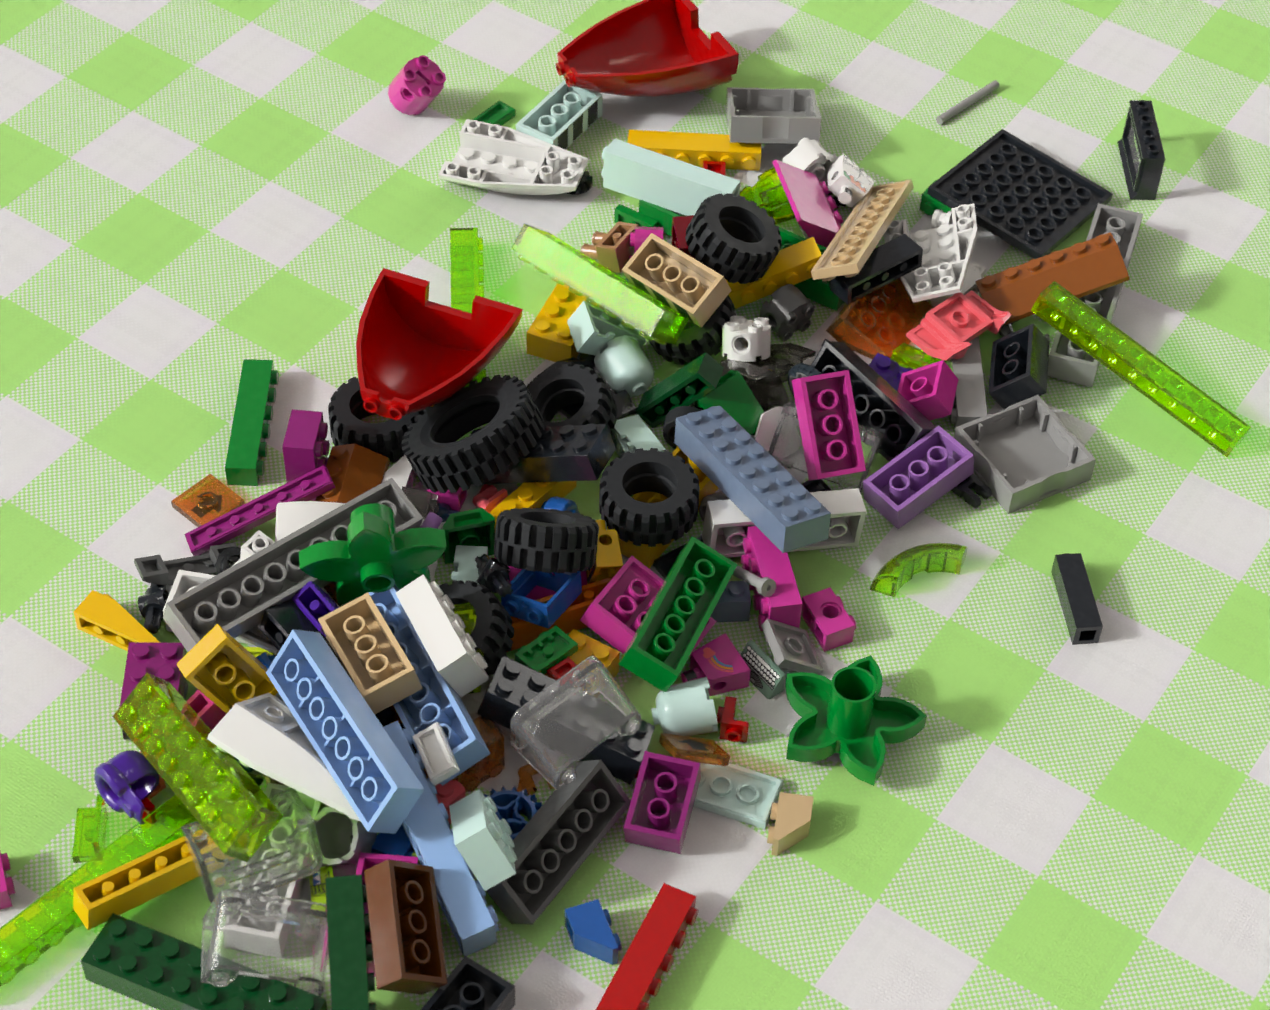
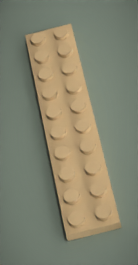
(862, 231)

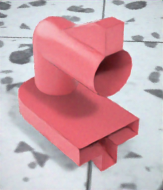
(489, 497)

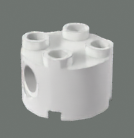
(811, 157)
(746, 338)

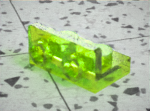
(912, 357)

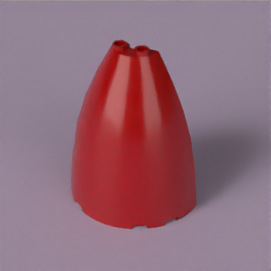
(648, 53)
(422, 350)

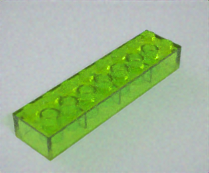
(600, 285)
(200, 775)

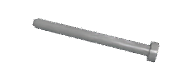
(765, 586)

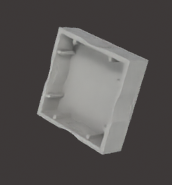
(772, 115)
(1025, 454)

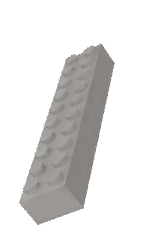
(1066, 358)
(273, 575)

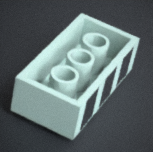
(562, 115)

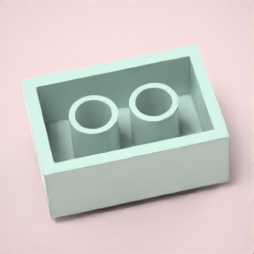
(483, 839)

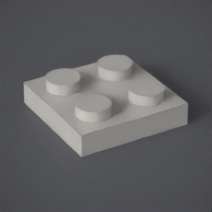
(791, 647)

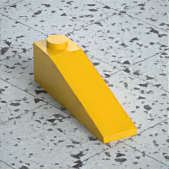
(109, 621)

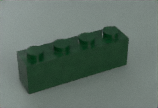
(680, 389)

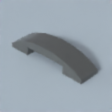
(160, 572)

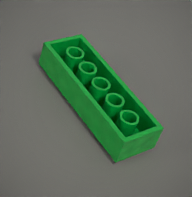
(678, 615)

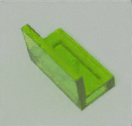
(90, 831)

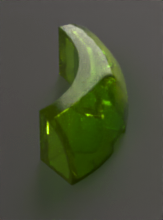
(925, 557)

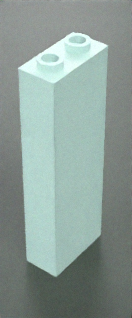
(661, 178)

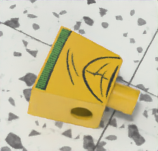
(608, 555)

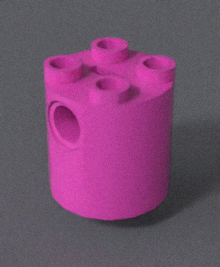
(416, 85)

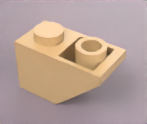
(792, 821)

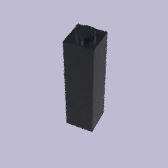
(1076, 598)

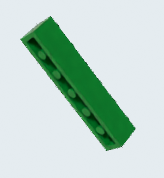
(251, 422)

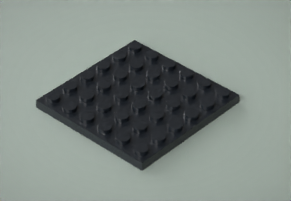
(1021, 194)

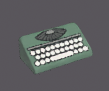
(764, 671)

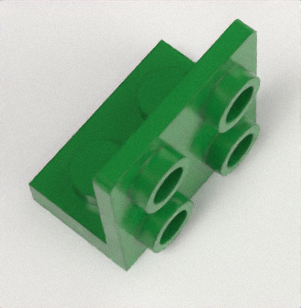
(546, 650)

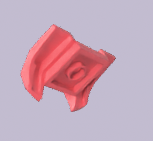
(955, 323)

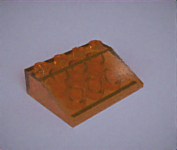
(879, 320)

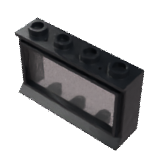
(1141, 151)

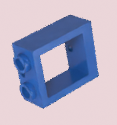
(567, 589)

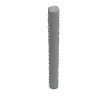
(967, 102)

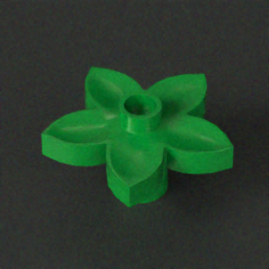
(373, 555)
(848, 718)

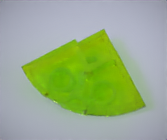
(770, 195)

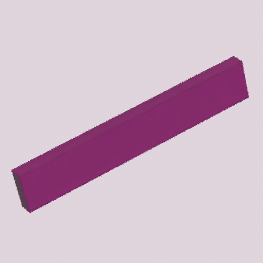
(258, 510)

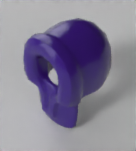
(126, 782)

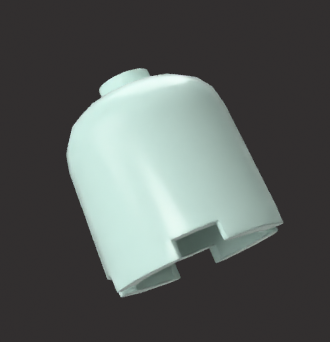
(625, 366)
(686, 709)

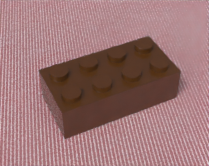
(405, 927)

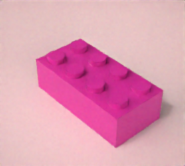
(828, 425)
(768, 561)

